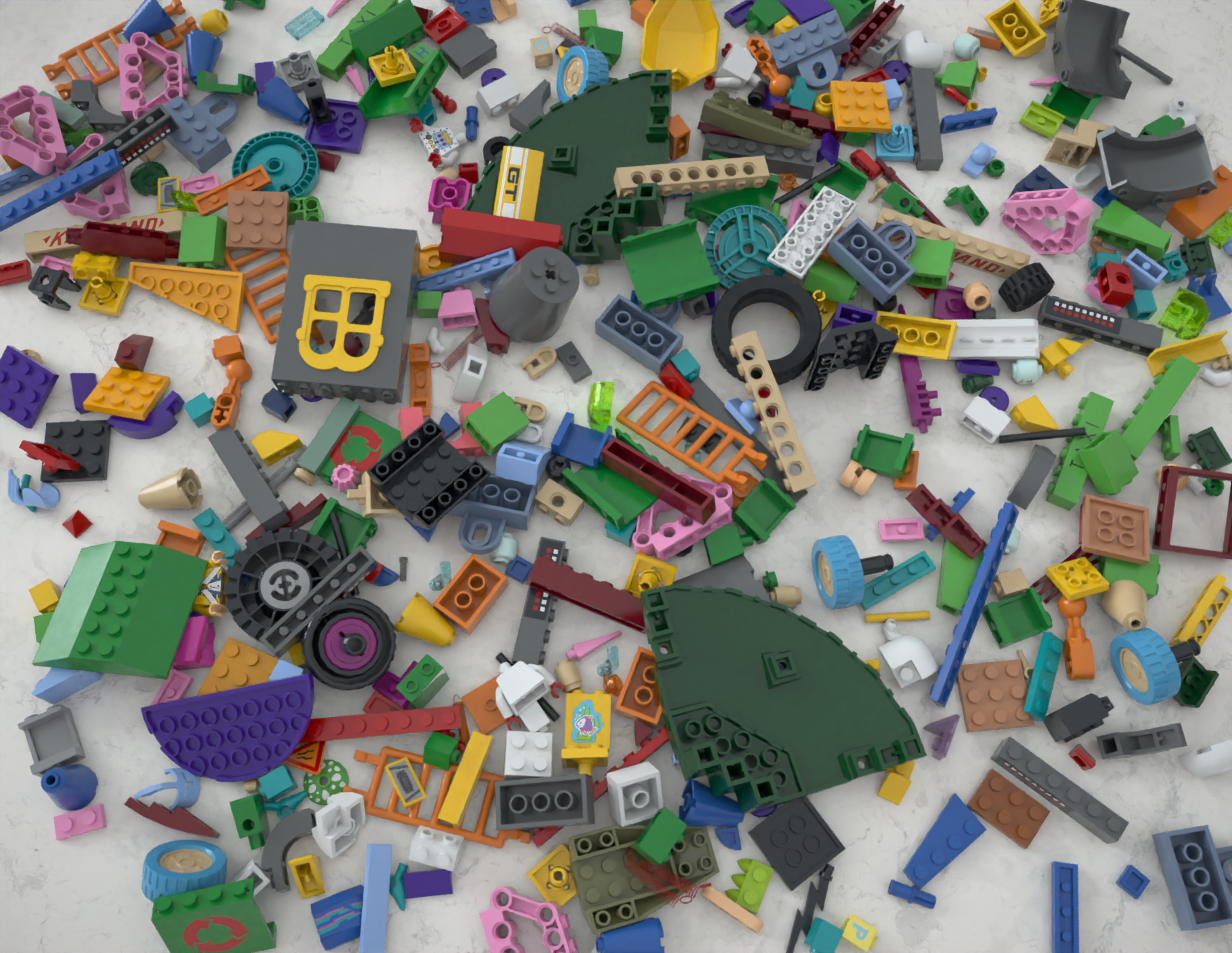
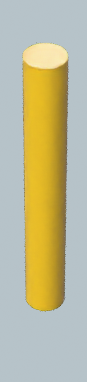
(898, 616)

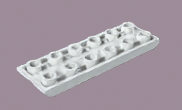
(812, 232)
(995, 339)

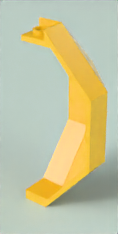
(681, 39)

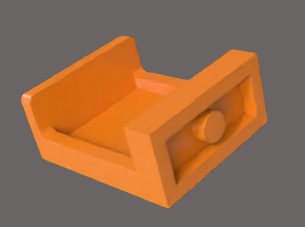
(180, 538)

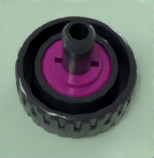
(349, 644)

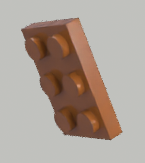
(1008, 808)

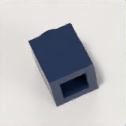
(278, 405)

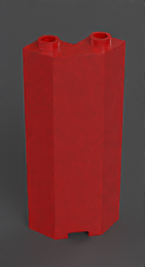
(476, 235)

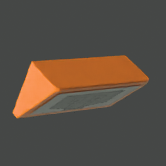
(986, 38)

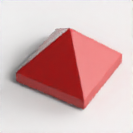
(77, 524)

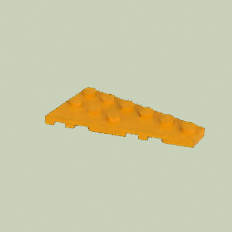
(204, 291)

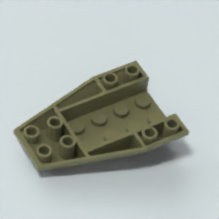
(752, 123)
(611, 893)

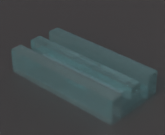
(303, 20)

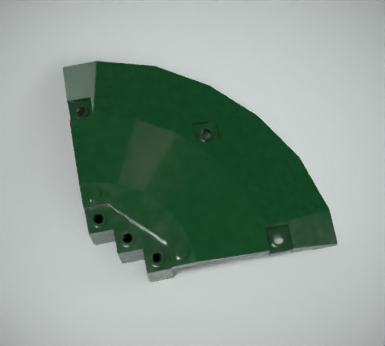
(596, 134)
(764, 727)

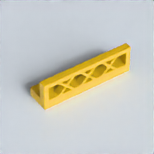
(1198, 610)

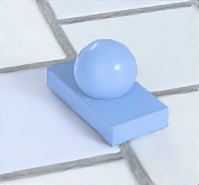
(978, 160)
(744, 414)

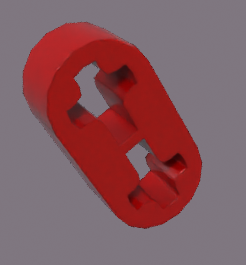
(865, 163)

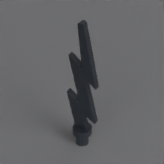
(814, 895)

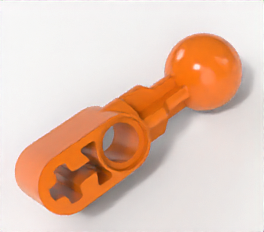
(779, 83)
(238, 372)
(1076, 647)

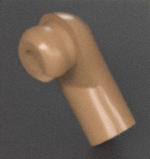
(1097, 247)

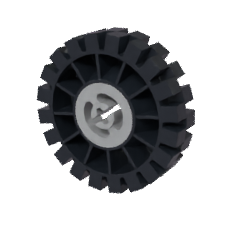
(262, 562)

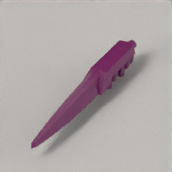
(916, 392)

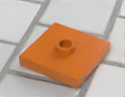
(483, 707)

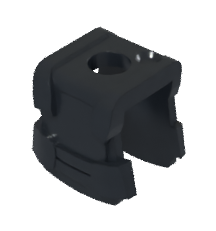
(47, 292)

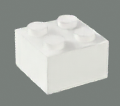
(527, 755)
(634, 793)

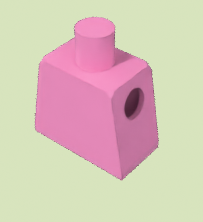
(458, 309)

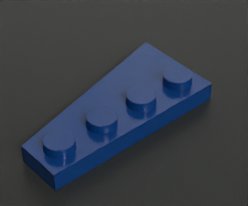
(946, 839)

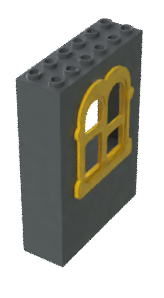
(349, 262)

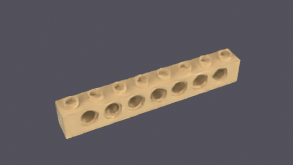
(742, 173)
(750, 343)

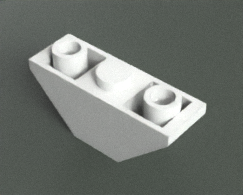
(470, 373)

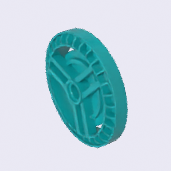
(281, 162)
(739, 235)

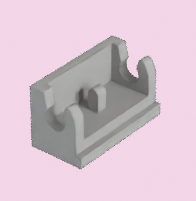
(881, 52)

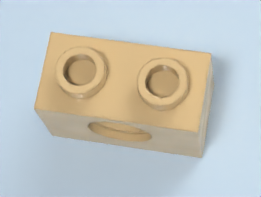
(554, 492)

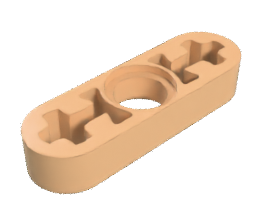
(732, 909)

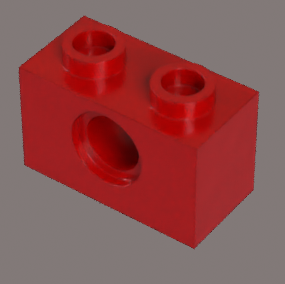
(1115, 284)

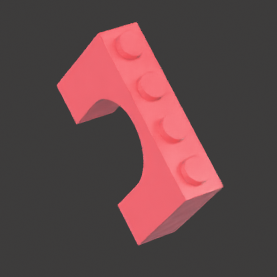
(412, 418)

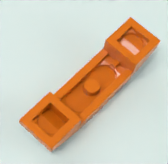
(420, 377)

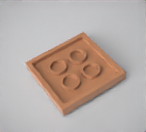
(257, 220)
(1115, 529)
(993, 695)

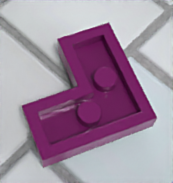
(387, 687)

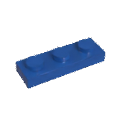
(968, 120)
(960, 500)

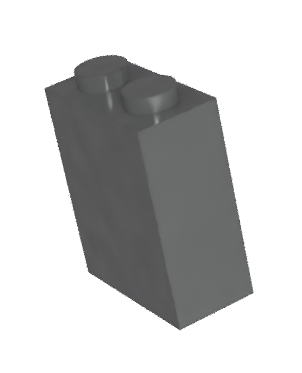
(468, 50)

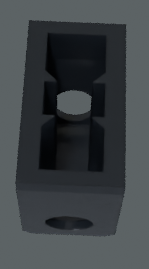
(315, 94)

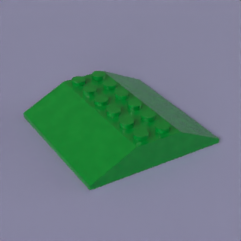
(123, 610)

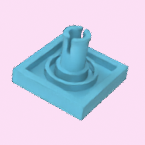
(895, 145)

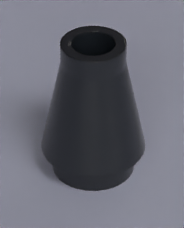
(757, 96)

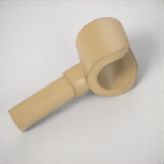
(881, 186)
(1025, 666)
(251, 786)

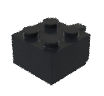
(1078, 717)

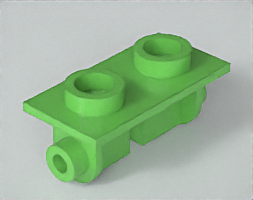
(78, 137)

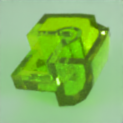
(1186, 314)
(600, 405)

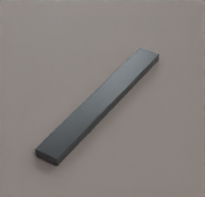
(711, 404)

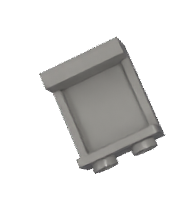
(52, 739)

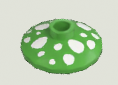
(337, 779)

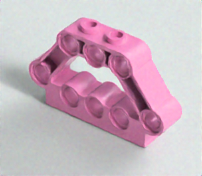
(131, 54)
(50, 148)
(113, 190)
(1030, 207)
(683, 537)
(528, 907)

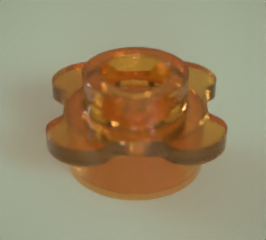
(785, 185)
(612, 684)

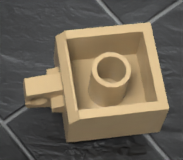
(372, 501)

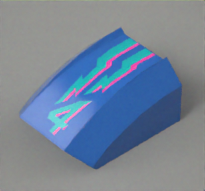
(339, 917)

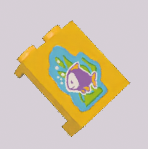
(587, 719)

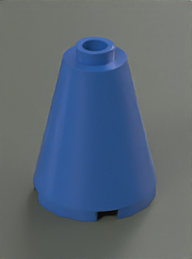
(149, 19)
(201, 52)
(283, 102)
(70, 786)
(704, 810)
(632, 938)

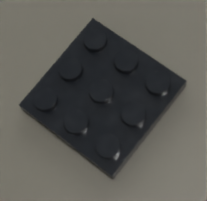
(84, 442)
(796, 841)

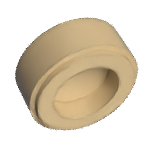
(304, 476)

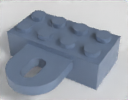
(811, 46)
(200, 130)
(873, 259)
(641, 334)
(494, 506)
(1196, 877)

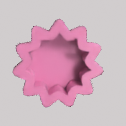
(345, 477)

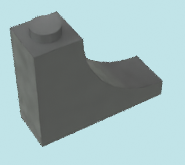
(530, 107)

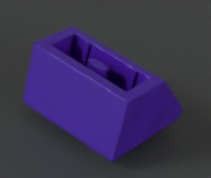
(850, 315)

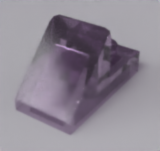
(945, 730)

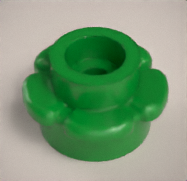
(995, 168)
(1217, 484)
(770, 580)

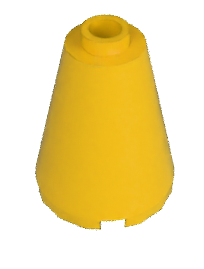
(425, 623)

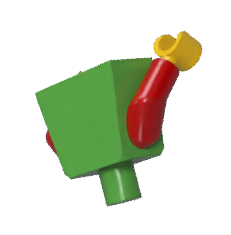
(960, 82)

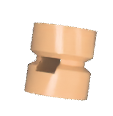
(857, 478)

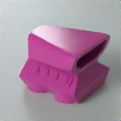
(449, 195)
(196, 645)

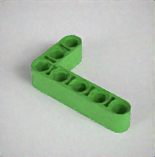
(305, 209)

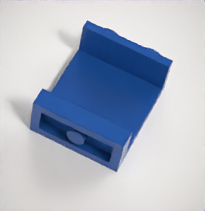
(579, 442)

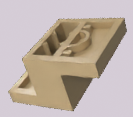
(1075, 148)

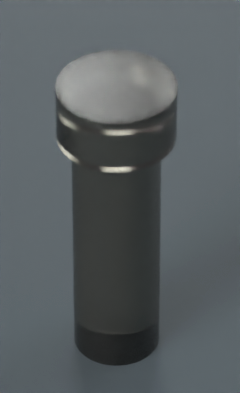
(403, 566)

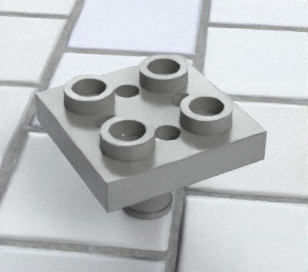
(297, 68)

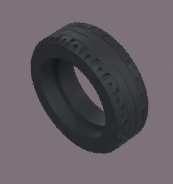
(770, 290)

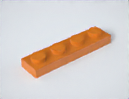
(218, 197)

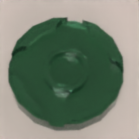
(145, 177)

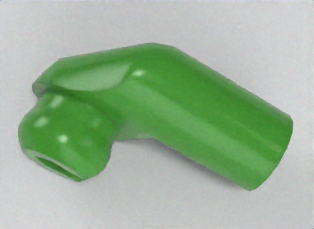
(775, 209)

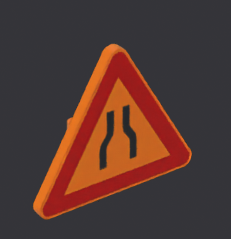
(307, 757)

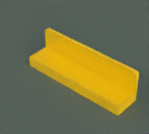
(1197, 350)
(466, 778)

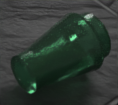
(974, 382)

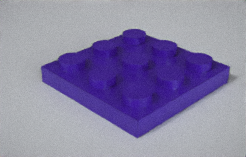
(343, 133)
(23, 386)

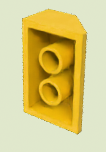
(1017, 29)

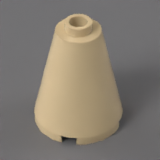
(173, 491)
(1126, 604)

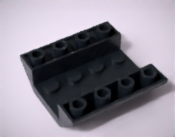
(852, 346)
(426, 476)

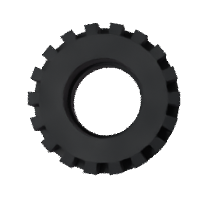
(1026, 287)

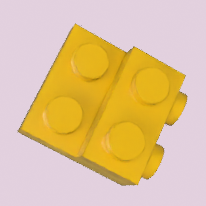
(89, 265)

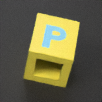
(859, 933)

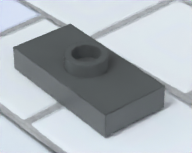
(573, 362)

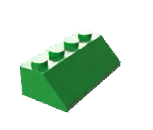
(394, 27)

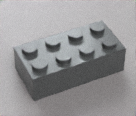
(544, 802)

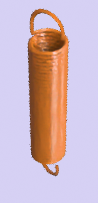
(464, 733)

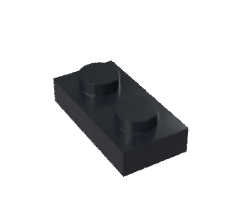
(696, 432)

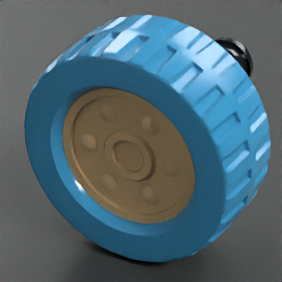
(580, 69)
(841, 572)
(1148, 665)
(182, 868)

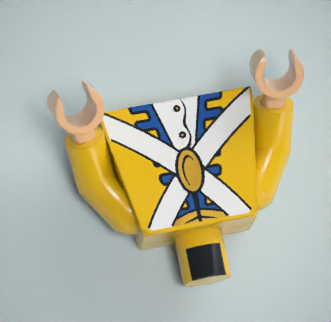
(211, 592)

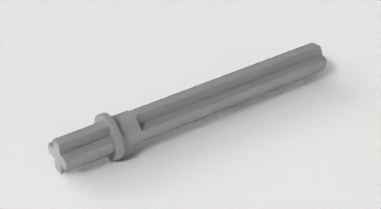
(276, 480)

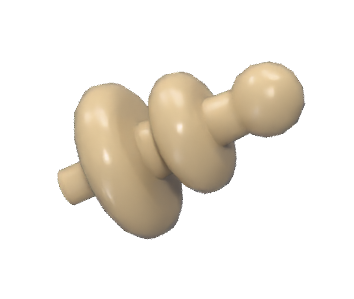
(591, 277)
(1224, 363)

